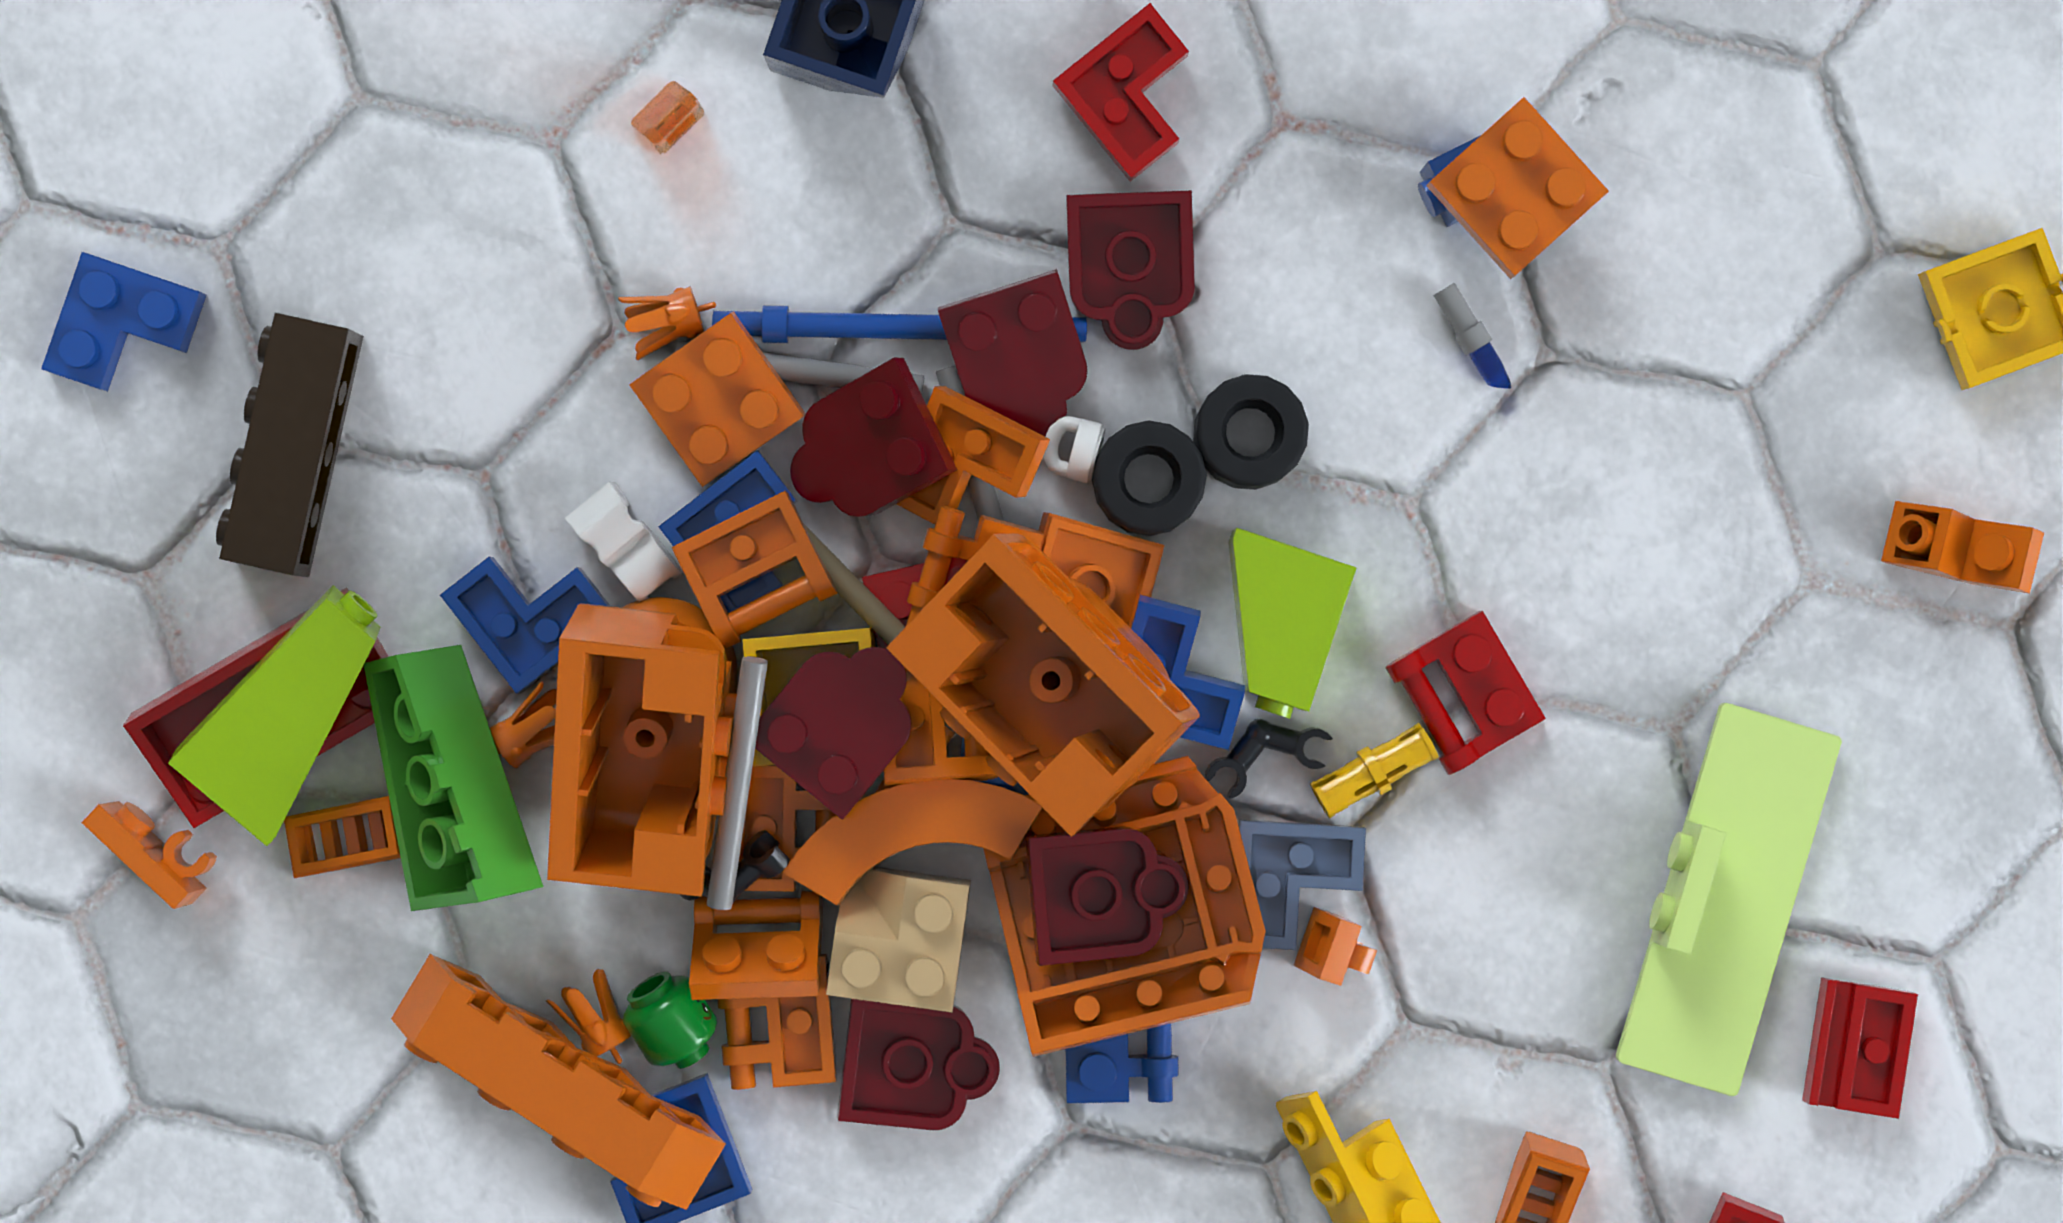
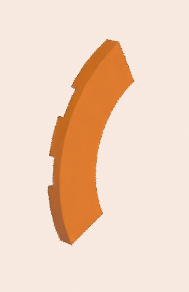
(909, 818)

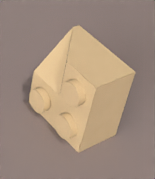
(900, 939)

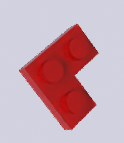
(1109, 87)

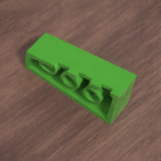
(446, 783)

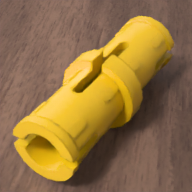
(1374, 770)

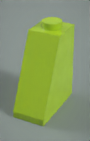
(1284, 617)

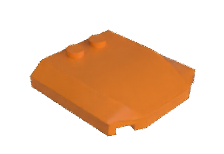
(1204, 951)

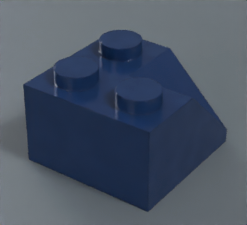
(842, 42)

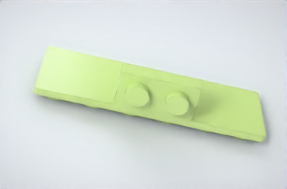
(1728, 899)

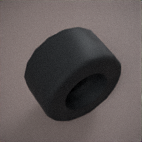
(1254, 393)
(1157, 440)

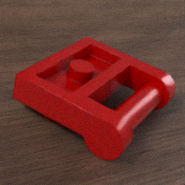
(1483, 682)

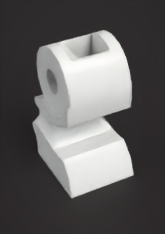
(623, 543)

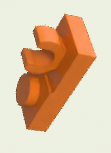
(130, 837)

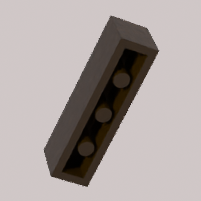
(289, 445)

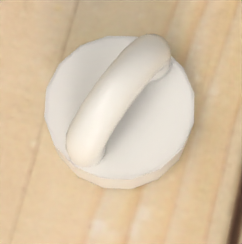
(1084, 451)

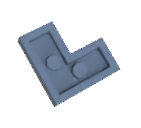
(1297, 856)

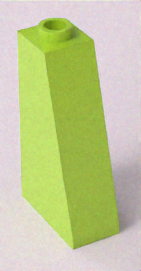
(273, 723)

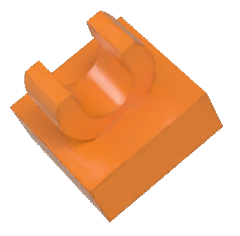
(1332, 947)

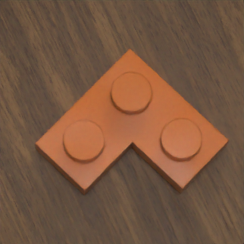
(980, 446)

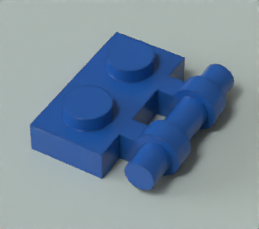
(1102, 1069)

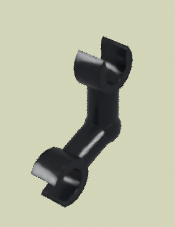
(1262, 735)
(759, 860)

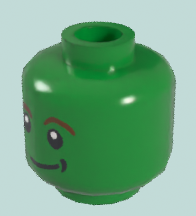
(668, 1022)

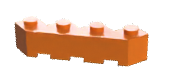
(569, 1093)

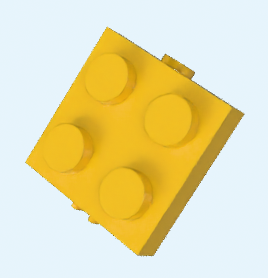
(1998, 308)

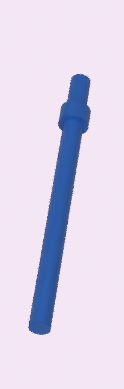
(777, 324)

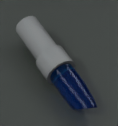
(1472, 337)

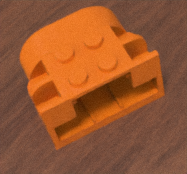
(1044, 680)
(639, 746)

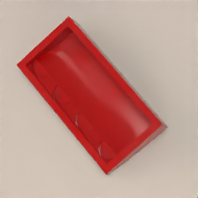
(172, 716)

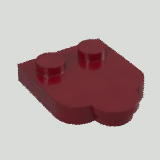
(1131, 261)
(1018, 350)
(870, 444)
(838, 724)
(1099, 894)
(912, 1066)

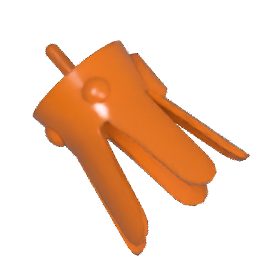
(673, 312)
(520, 734)
(596, 1034)

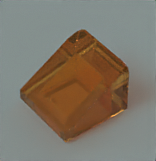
(668, 116)

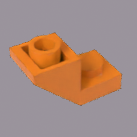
(1962, 547)

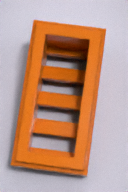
(302, 844)
(1552, 1155)

